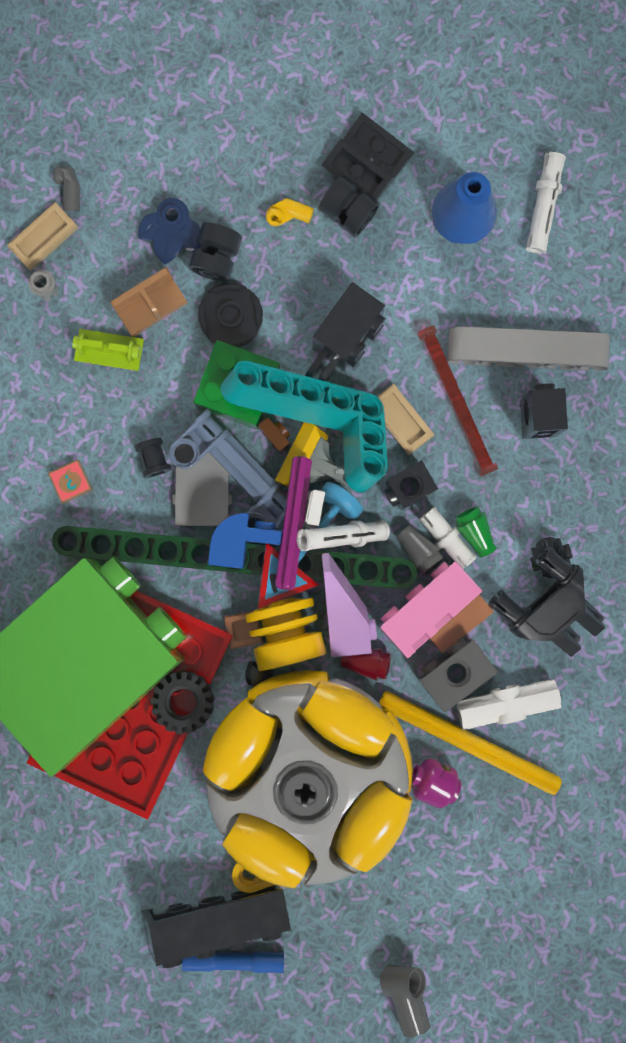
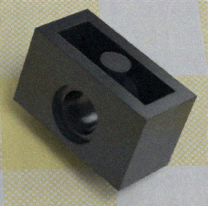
(544, 412)

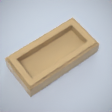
(42, 236)
(403, 421)

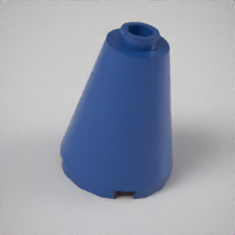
(465, 209)

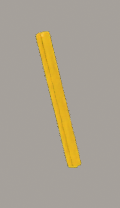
(471, 743)

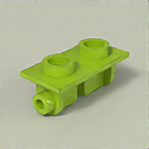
(108, 349)

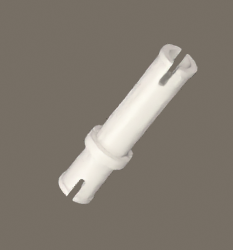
(548, 191)
(369, 531)

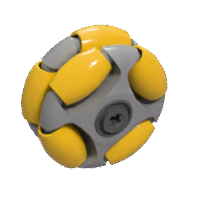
(310, 803)

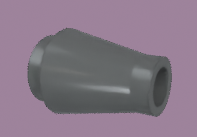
(420, 550)

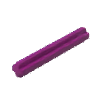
(293, 522)

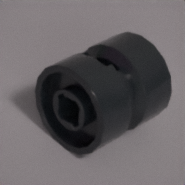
(349, 206)
(223, 244)

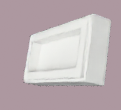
(313, 508)

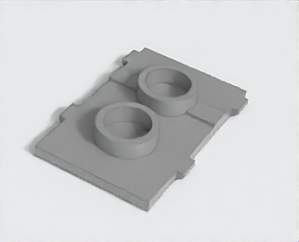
(201, 491)

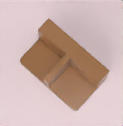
(149, 302)

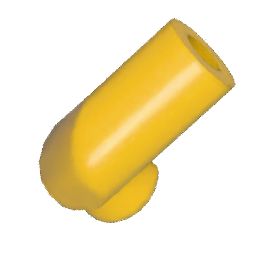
(286, 210)

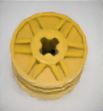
(285, 634)

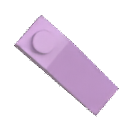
(346, 614)

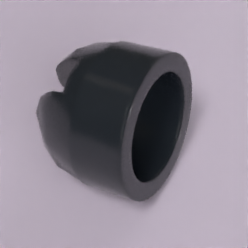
(254, 676)

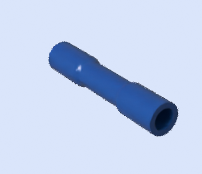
(256, 962)

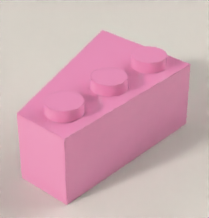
(429, 608)

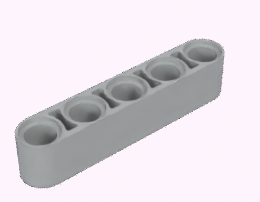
(530, 347)

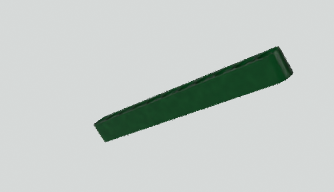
(185, 556)

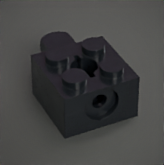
(345, 331)

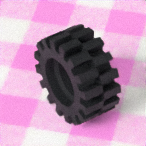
(172, 720)

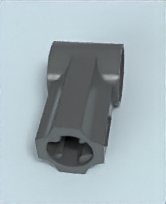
(406, 988)

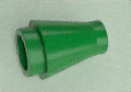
(476, 530)

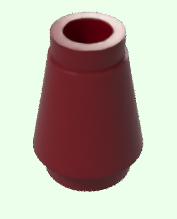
(371, 665)

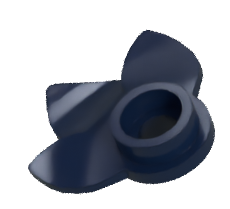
(169, 235)

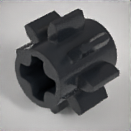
(562, 550)

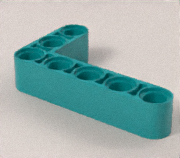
(322, 404)

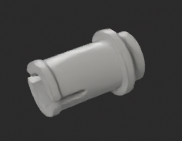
(36, 287)

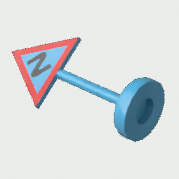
(341, 503)

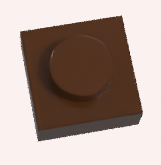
(275, 434)

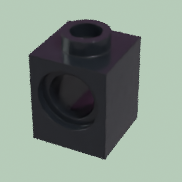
(423, 480)

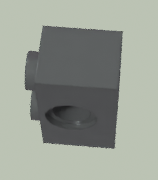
(476, 672)

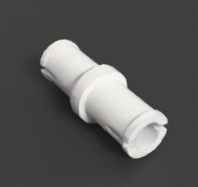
(447, 537)

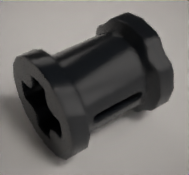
(152, 457)

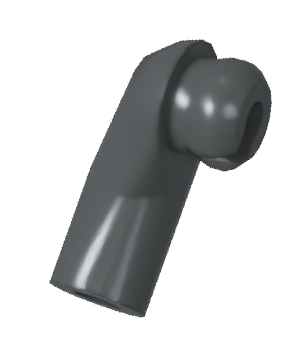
(67, 176)

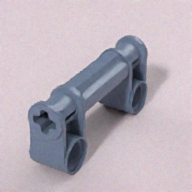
(236, 462)

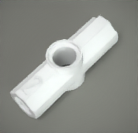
(508, 704)

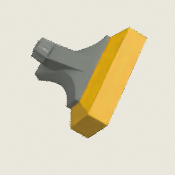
(313, 444)

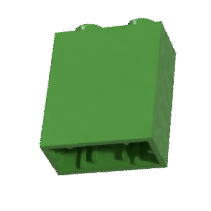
(81, 661)

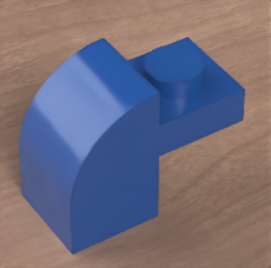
(231, 537)

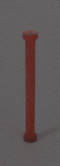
(457, 400)

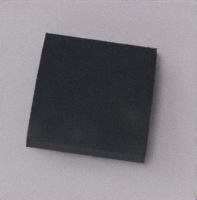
(368, 157)

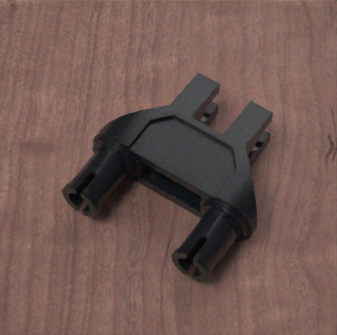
(554, 609)

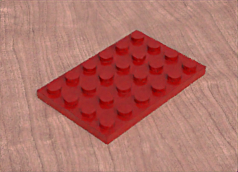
(136, 753)

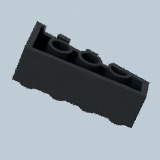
(215, 925)

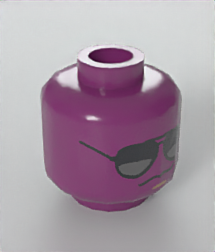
(435, 783)

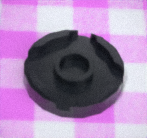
(230, 325)

